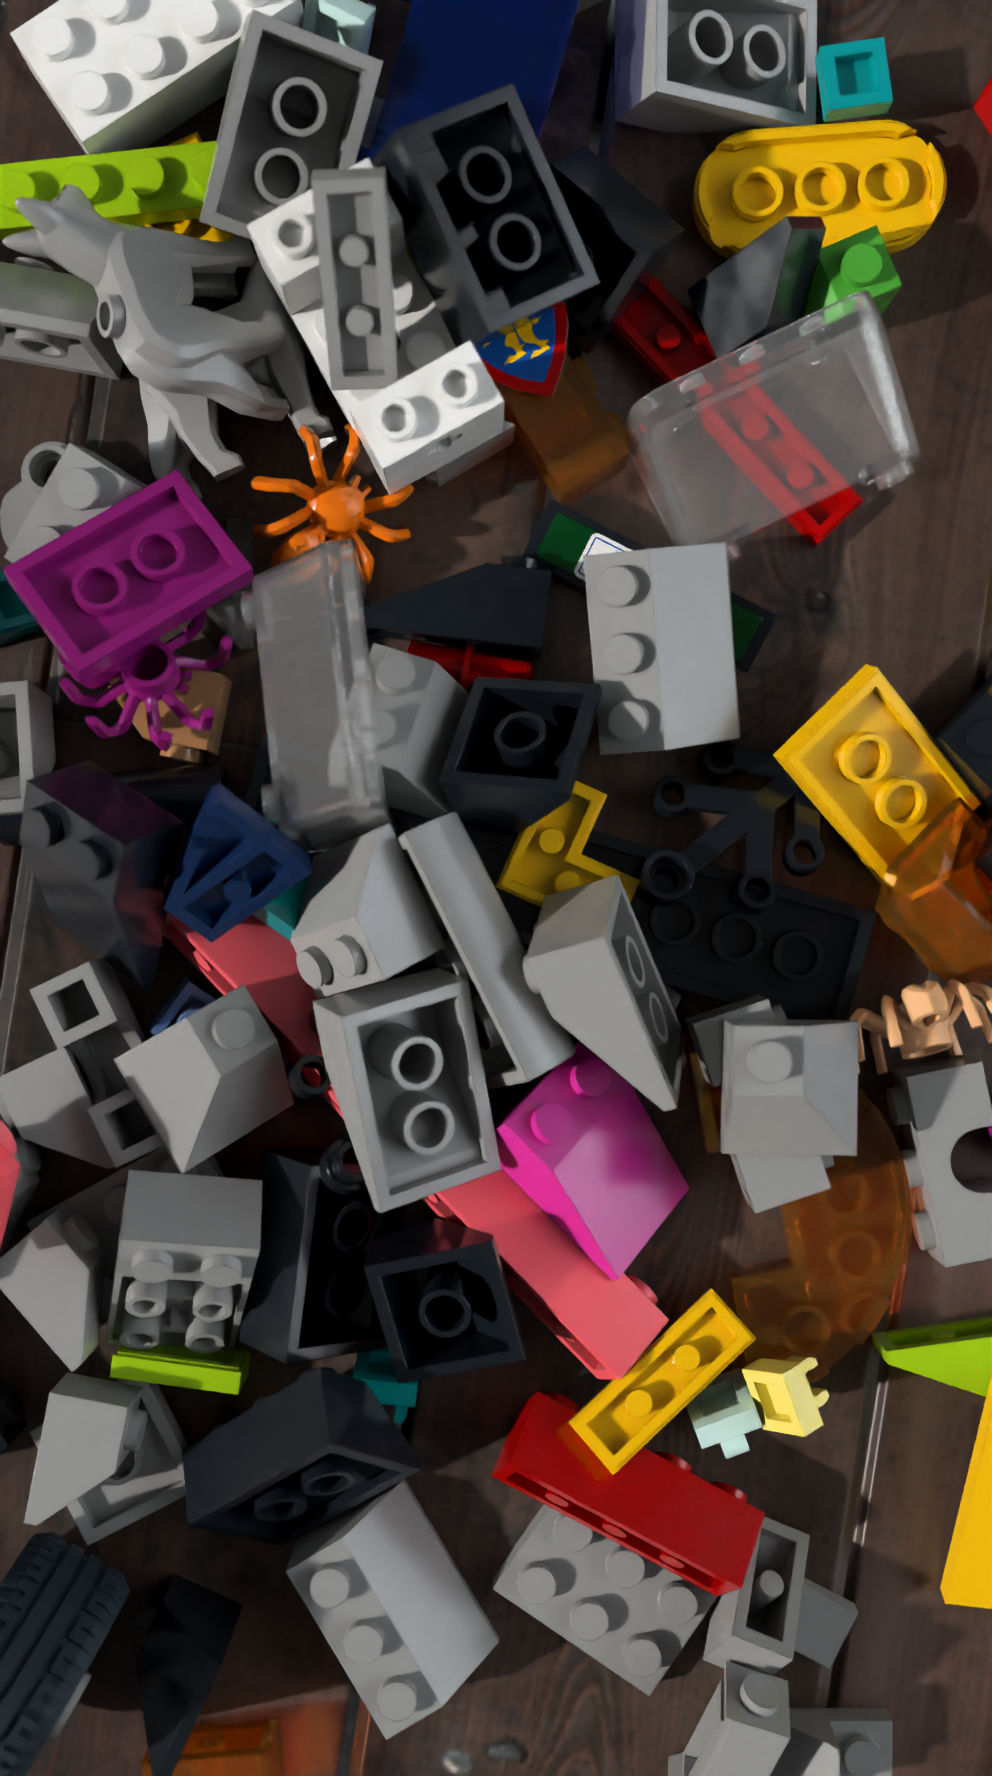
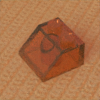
(942, 897)

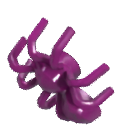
(149, 677)

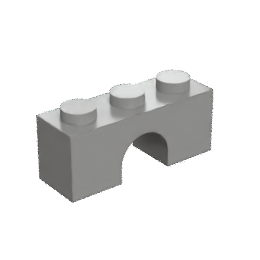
(97, 1024)
(936, 1107)
(764, 1179)

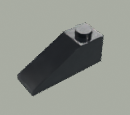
(484, 606)

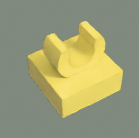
(784, 1395)

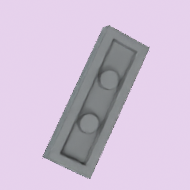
(356, 276)

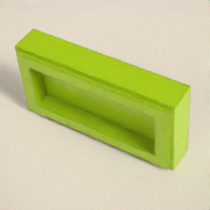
(180, 1367)

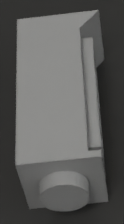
(740, 1728)

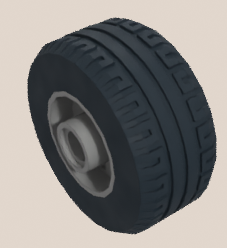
(51, 1627)

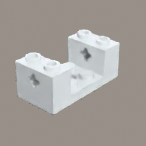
(442, 393)

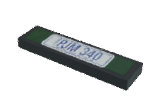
(567, 536)

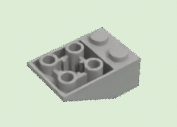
(184, 1260)

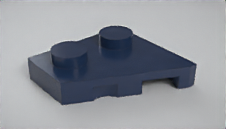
(230, 866)

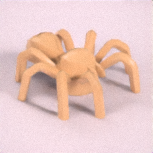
(924, 1020)

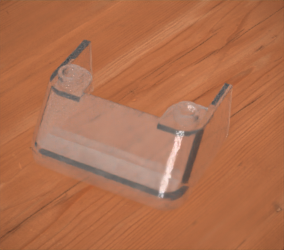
(318, 697)

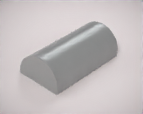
(482, 945)

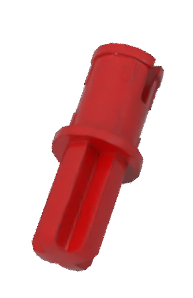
(466, 664)

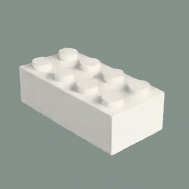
(137, 66)

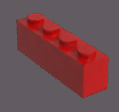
(646, 1506)

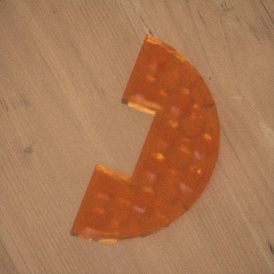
(838, 1242)

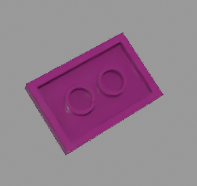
(129, 575)

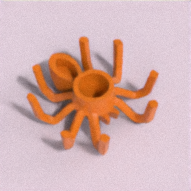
(332, 506)

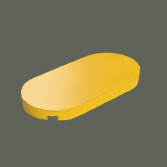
(834, 171)

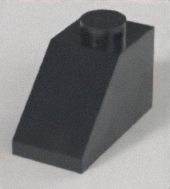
(760, 285)

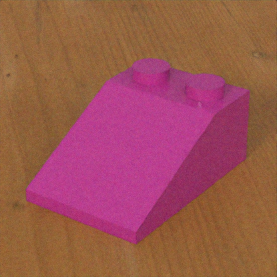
(590, 1158)

